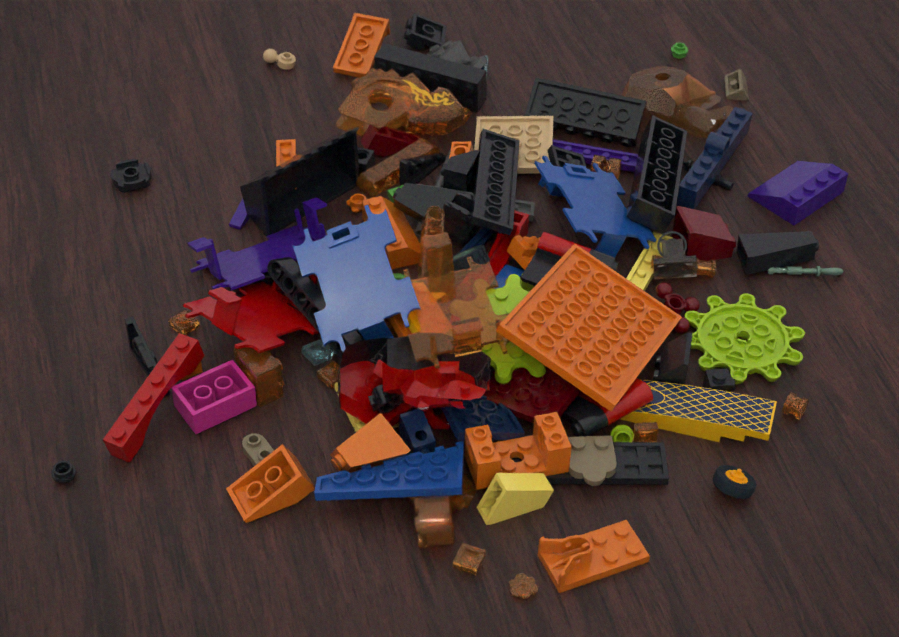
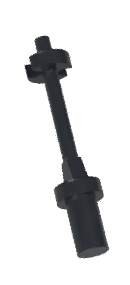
(719, 180)

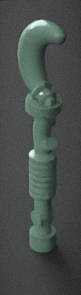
(799, 270)

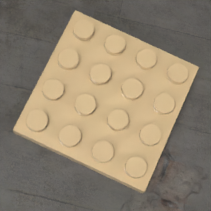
(532, 131)

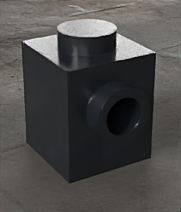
(719, 380)

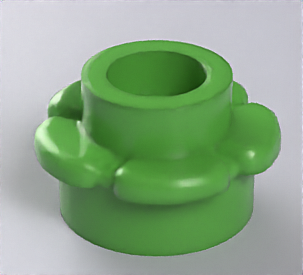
(679, 50)

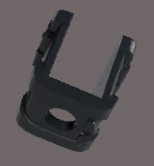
(458, 219)

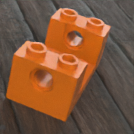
(543, 452)

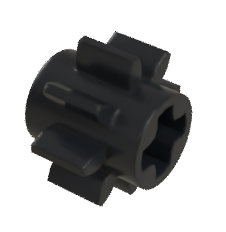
(382, 401)

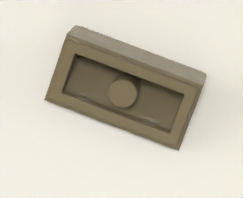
(736, 86)

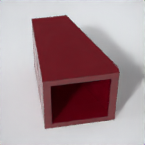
(705, 234)

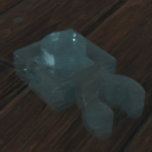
(317, 353)

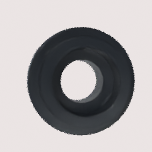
(63, 471)

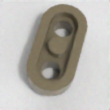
(256, 448)

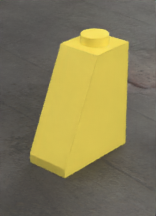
(514, 495)

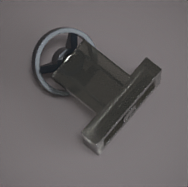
(674, 262)

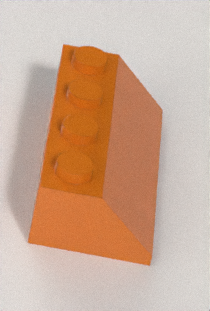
(407, 248)

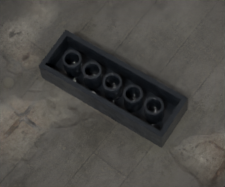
(464, 81)

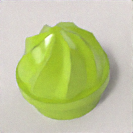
(622, 433)

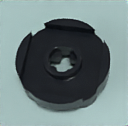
(125, 182)

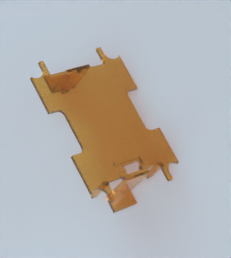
(453, 305)

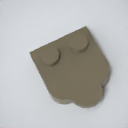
(592, 458)

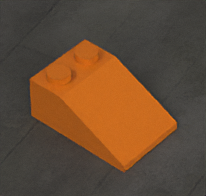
(270, 485)

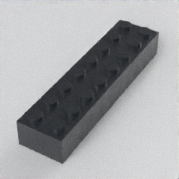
(657, 175)

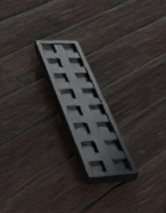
(636, 465)

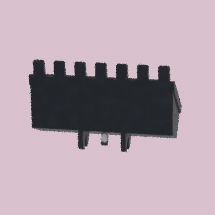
(316, 173)

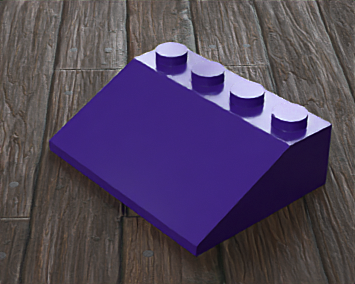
(800, 190)

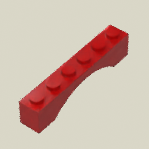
(498, 254)
(130, 428)

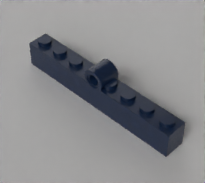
(717, 152)

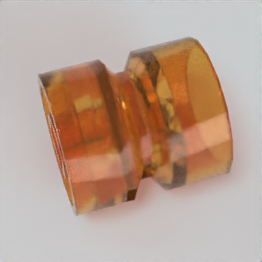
(611, 165)

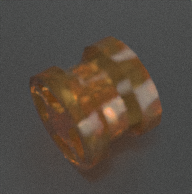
(795, 405)

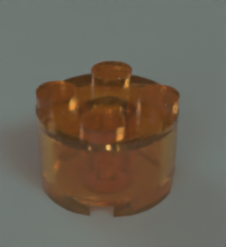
(434, 521)

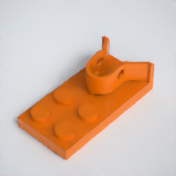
(361, 45)
(591, 555)

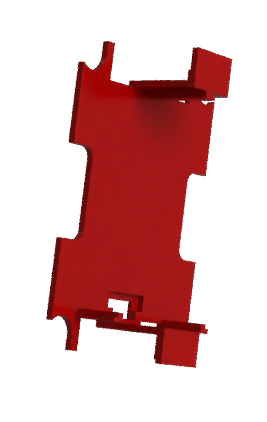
(253, 318)

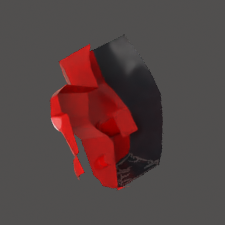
(359, 379)
(426, 387)

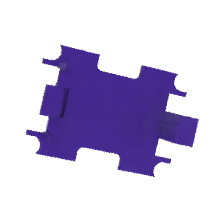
(250, 263)

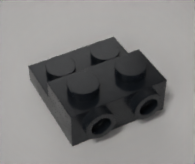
(424, 31)

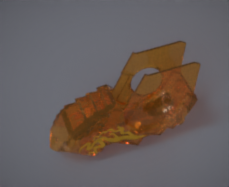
(407, 104)

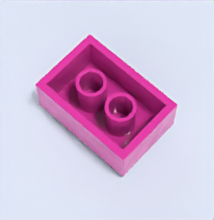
(214, 396)

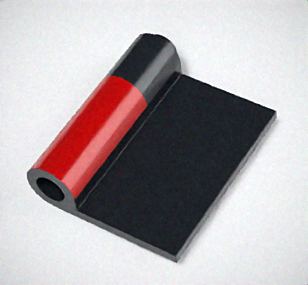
(550, 251)

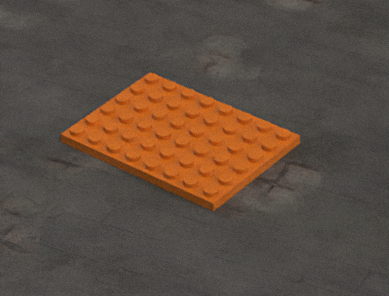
(590, 326)

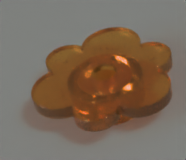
(523, 586)

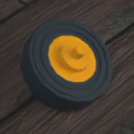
(734, 481)

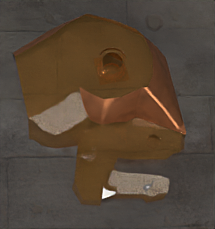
(678, 99)

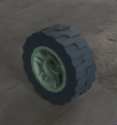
(478, 254)

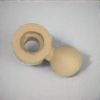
(284, 60)

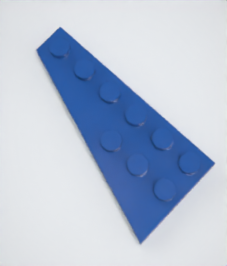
(401, 477)

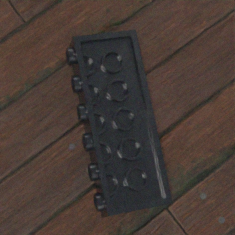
(587, 111)

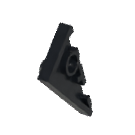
(417, 168)
(139, 347)

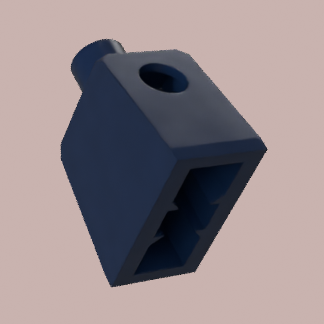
(416, 432)

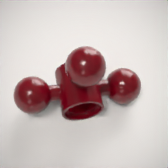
(677, 304)

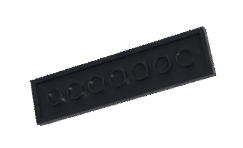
(495, 182)

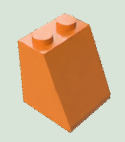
(369, 445)

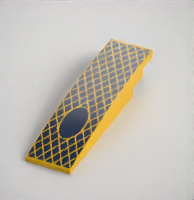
(706, 412)

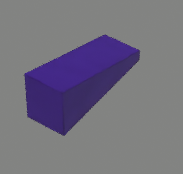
(240, 217)

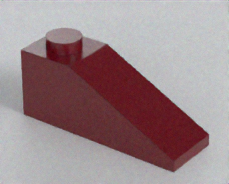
(387, 140)

